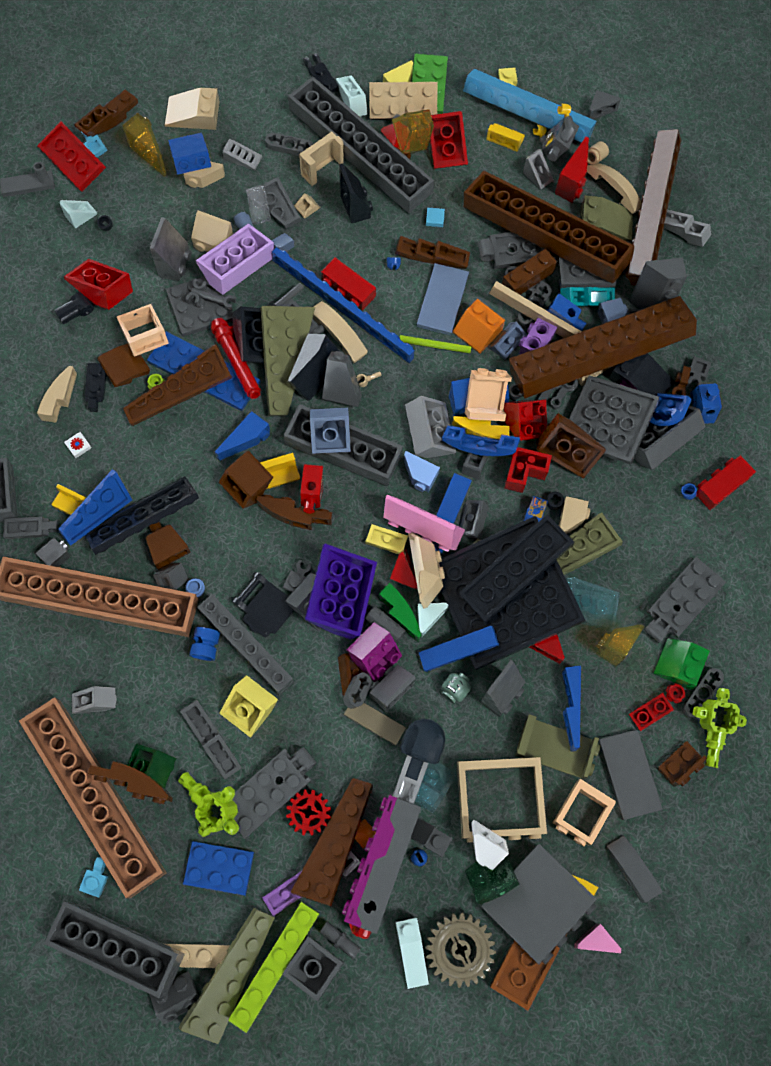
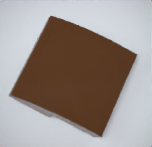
(122, 365)

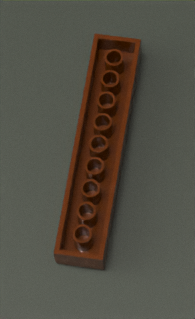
(548, 226)
(602, 346)

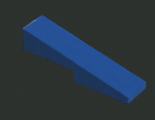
(571, 715)

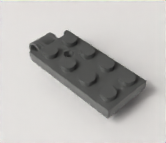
(497, 247)
(690, 593)
(263, 796)

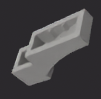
(685, 226)

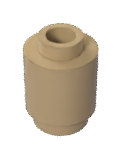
(597, 152)

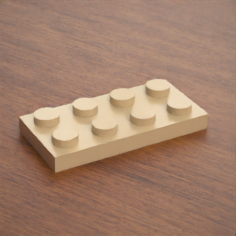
(401, 98)

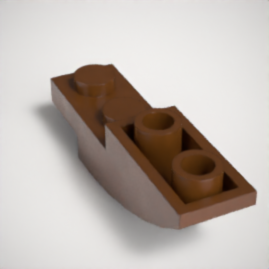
(107, 117)
(286, 511)
(138, 782)

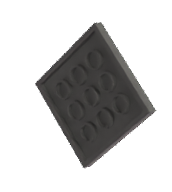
(614, 416)

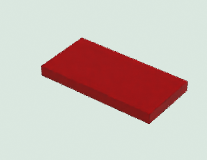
(71, 156)

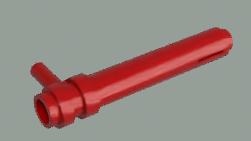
(225, 337)

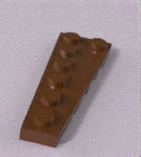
(191, 380)
(327, 861)

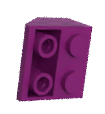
(374, 652)

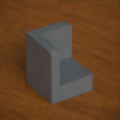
(171, 576)

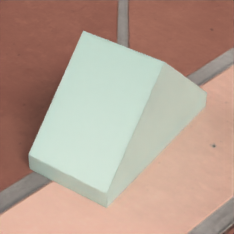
(77, 211)
(429, 616)

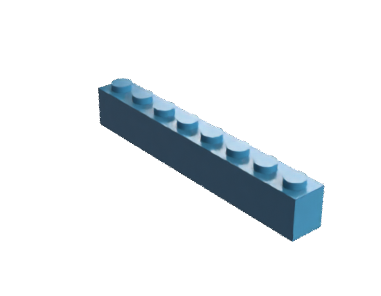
(523, 103)

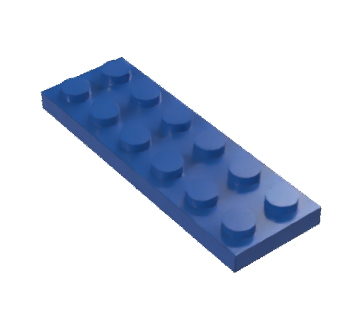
(179, 353)

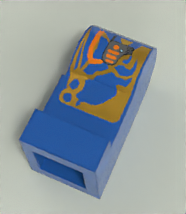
(536, 508)

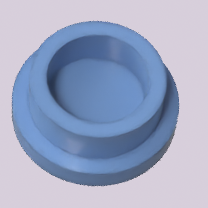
(195, 586)

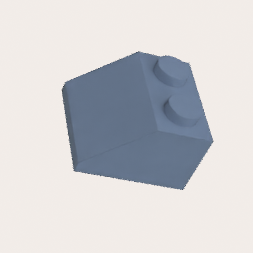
(330, 430)

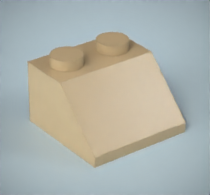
(209, 231)

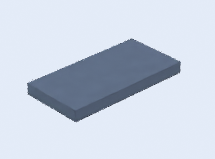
(442, 299)

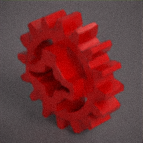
(311, 798)

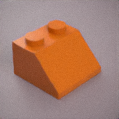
(479, 326)

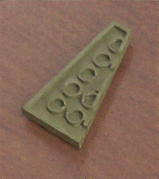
(283, 337)

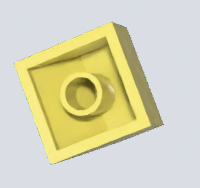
(248, 706)

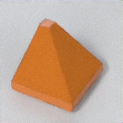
(364, 833)

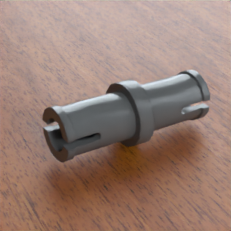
(340, 940)

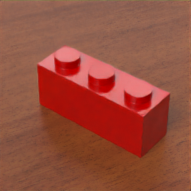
(348, 283)
(724, 482)

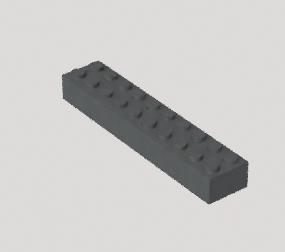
(362, 144)

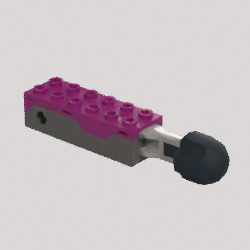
(422, 745)

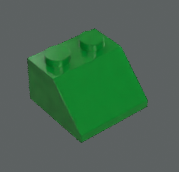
(681, 663)

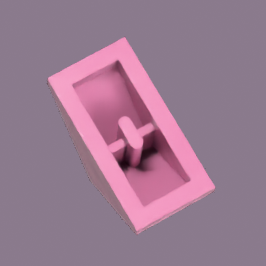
(597, 939)

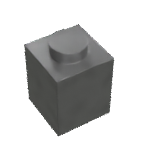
(54, 553)

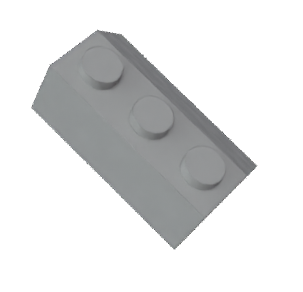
(427, 425)

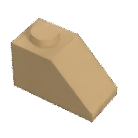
(205, 176)
(573, 514)

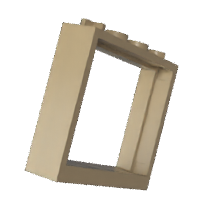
(513, 834)

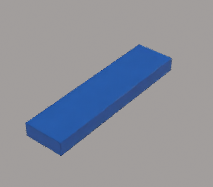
(458, 648)

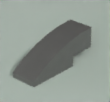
(634, 869)

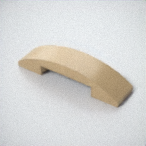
(619, 182)
(340, 331)

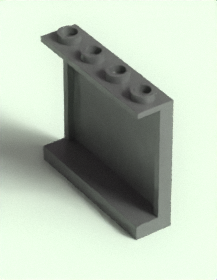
(542, 905)

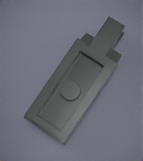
(29, 527)

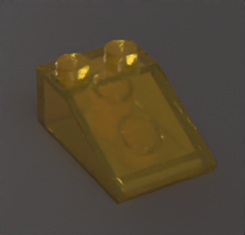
(143, 142)

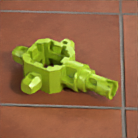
(717, 735)
(204, 799)

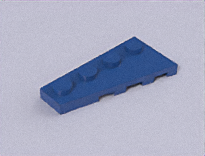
(96, 508)

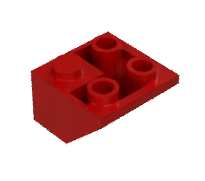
(526, 418)

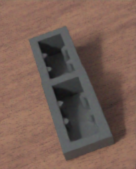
(210, 739)

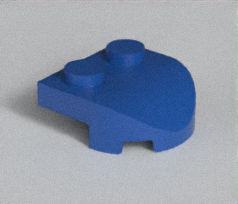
(670, 409)

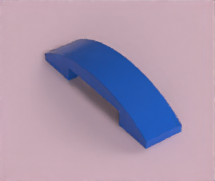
(480, 445)

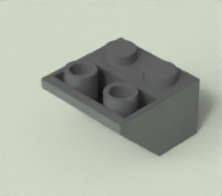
(300, 598)

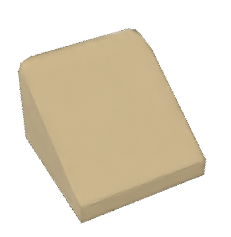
(306, 206)

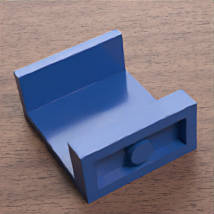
(189, 153)

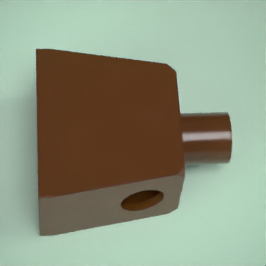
(165, 545)

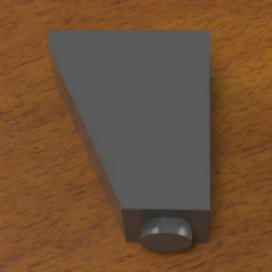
(341, 381)

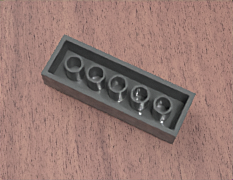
(368, 455)
(114, 949)

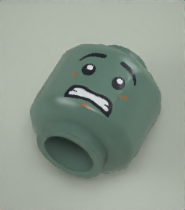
(456, 687)

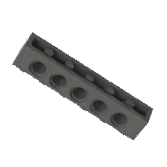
(246, 645)

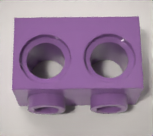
(536, 339)

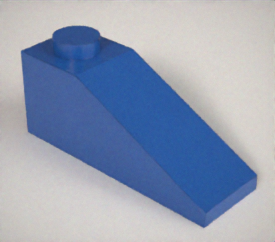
(246, 435)

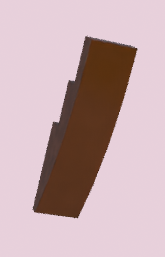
(432, 253)

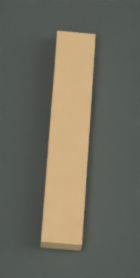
(531, 310)

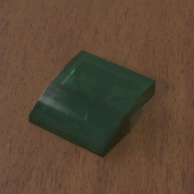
(489, 883)

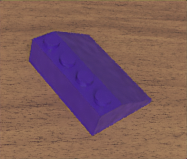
(341, 592)

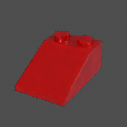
(448, 140)
(573, 174)
(100, 283)

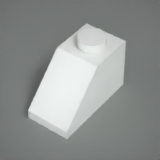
(488, 846)

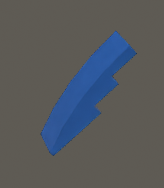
(453, 501)

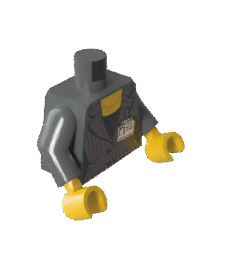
(560, 136)

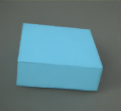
(435, 217)

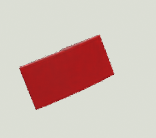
(651, 712)

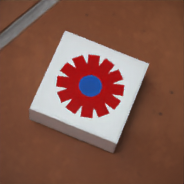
(77, 445)

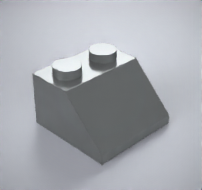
(392, 687)
(313, 968)

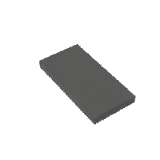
(630, 775)

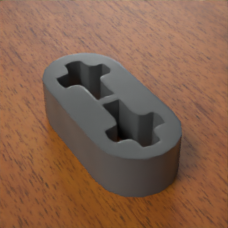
(354, 688)

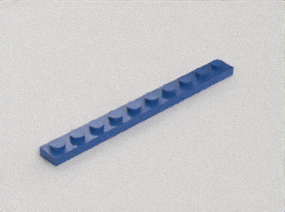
(348, 308)

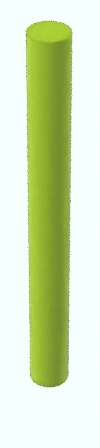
(435, 344)

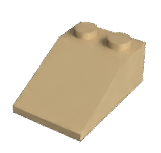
(193, 109)

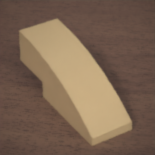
(57, 395)

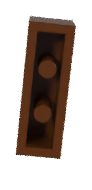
(530, 272)

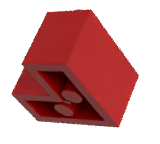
(526, 464)

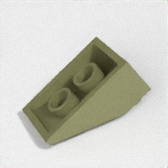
(608, 216)

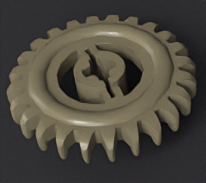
(451, 930)

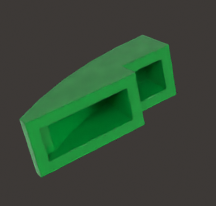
(400, 611)

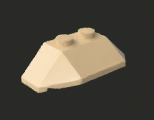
(427, 568)

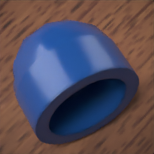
(393, 261)
(689, 488)
(415, 860)

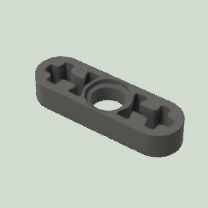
(286, 139)
(706, 678)

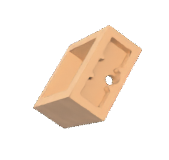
(145, 341)
(595, 795)

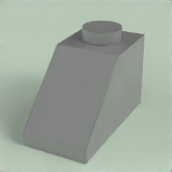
(93, 700)

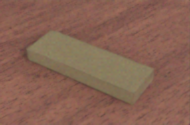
(376, 722)

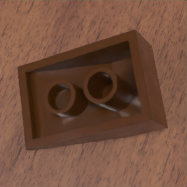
(570, 446)

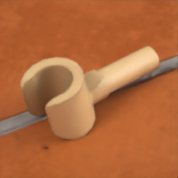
(367, 378)

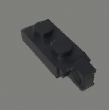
(95, 385)

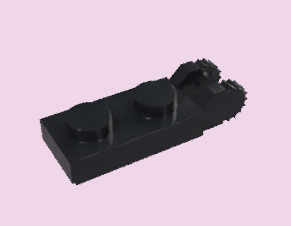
(321, 73)

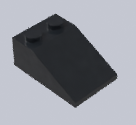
(354, 196)
(248, 334)
(311, 365)
(643, 375)

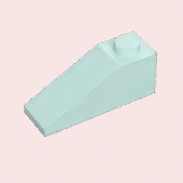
(352, 95)
(412, 952)

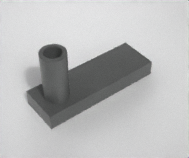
(28, 183)

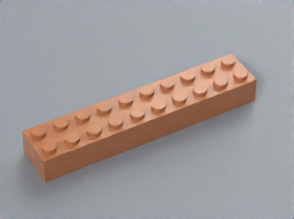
(97, 596)
(93, 802)

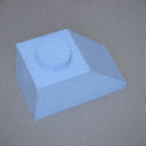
(420, 472)

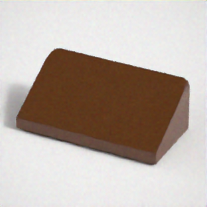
(348, 670)

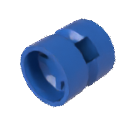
(204, 644)

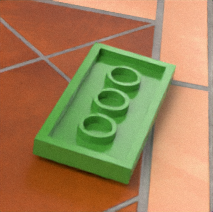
(432, 69)

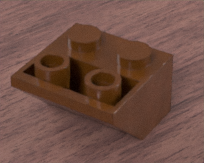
(246, 480)

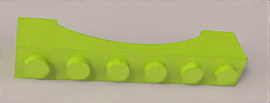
(273, 967)

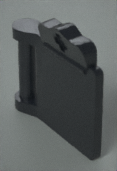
(268, 608)

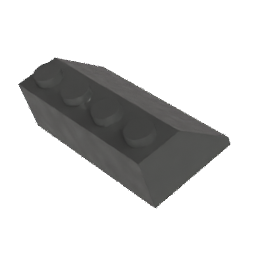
(659, 282)
(663, 441)

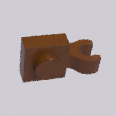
(682, 380)

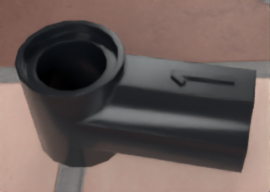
(77, 306)

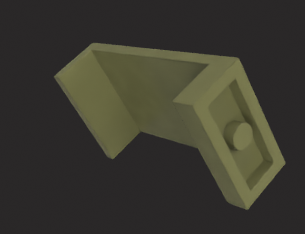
(554, 749)

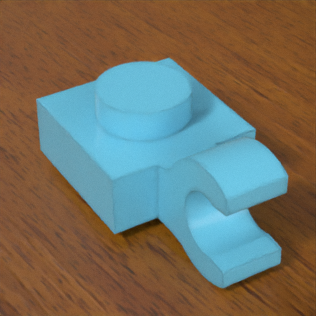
(95, 145)
(94, 881)

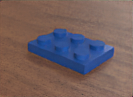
(218, 868)

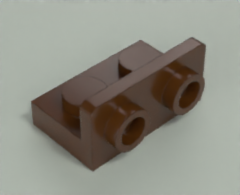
(682, 764)

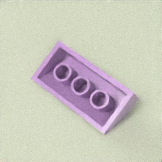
(236, 258)

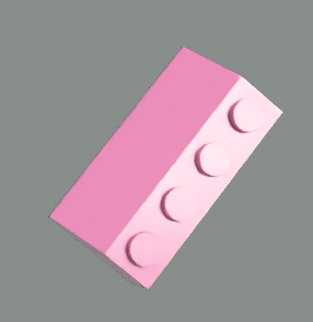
(423, 523)

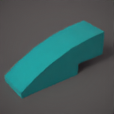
(588, 295)

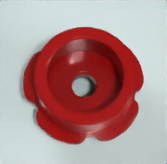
(675, 688)

